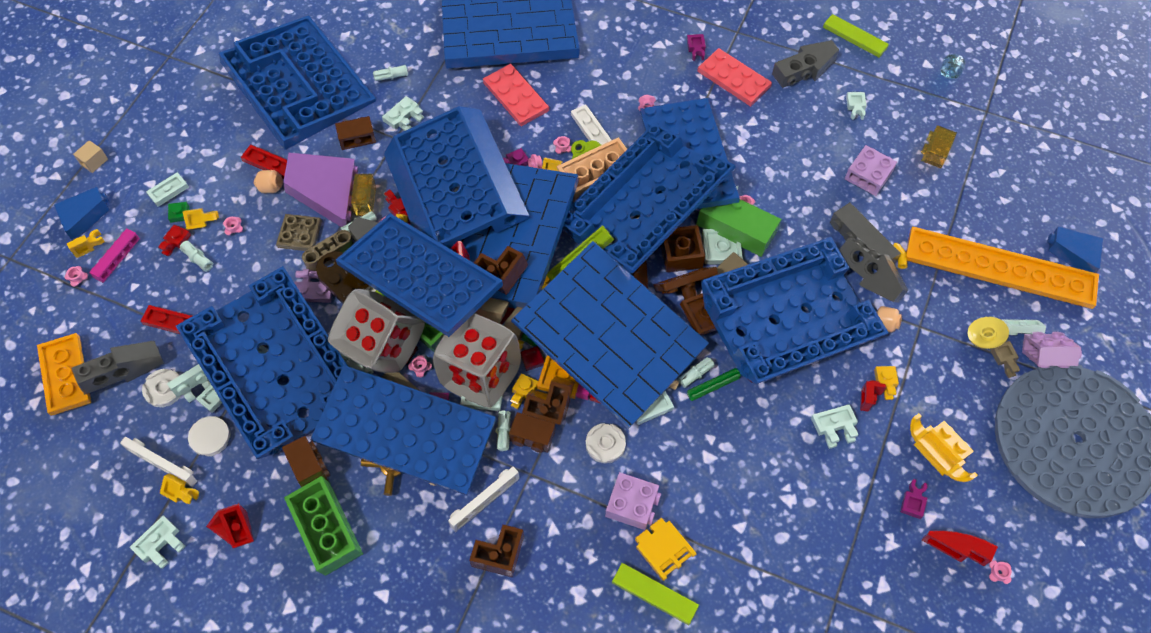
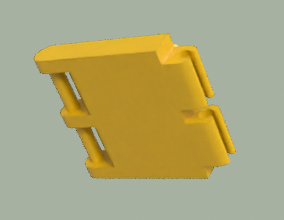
(663, 547)

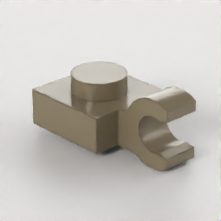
(1006, 355)

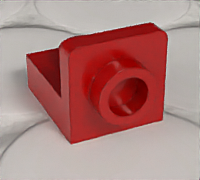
(869, 394)

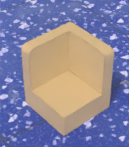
(90, 156)

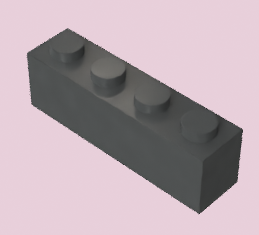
(853, 224)

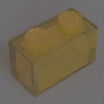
(938, 147)
(363, 194)

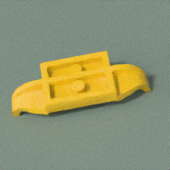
(942, 448)

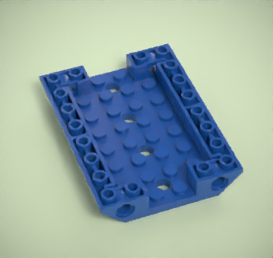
(472, 165)
(632, 188)
(777, 290)
(248, 379)

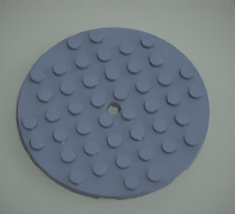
(1038, 445)

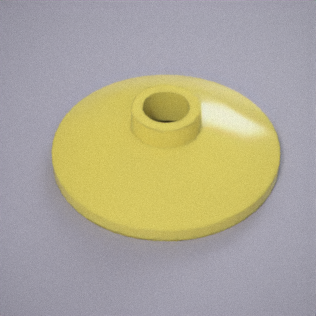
(988, 332)

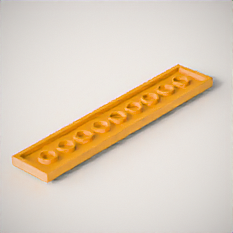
(1002, 267)

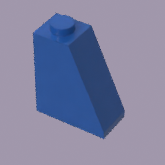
(82, 211)
(1076, 248)

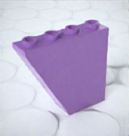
(322, 184)

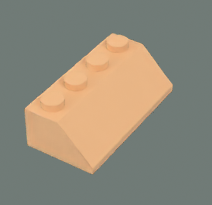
(592, 164)

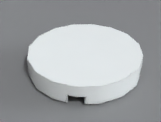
(156, 388)
(209, 436)
(605, 443)

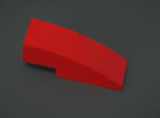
(961, 546)

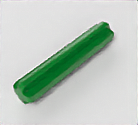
(713, 384)

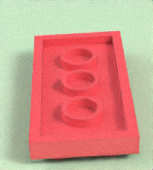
(734, 77)
(516, 95)

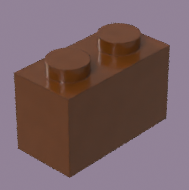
(355, 133)
(532, 432)

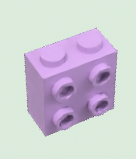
(870, 170)
(1051, 349)
(633, 501)

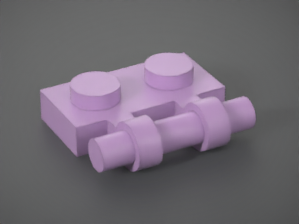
(312, 290)

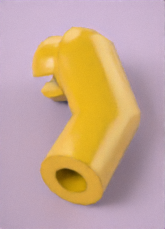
(902, 260)

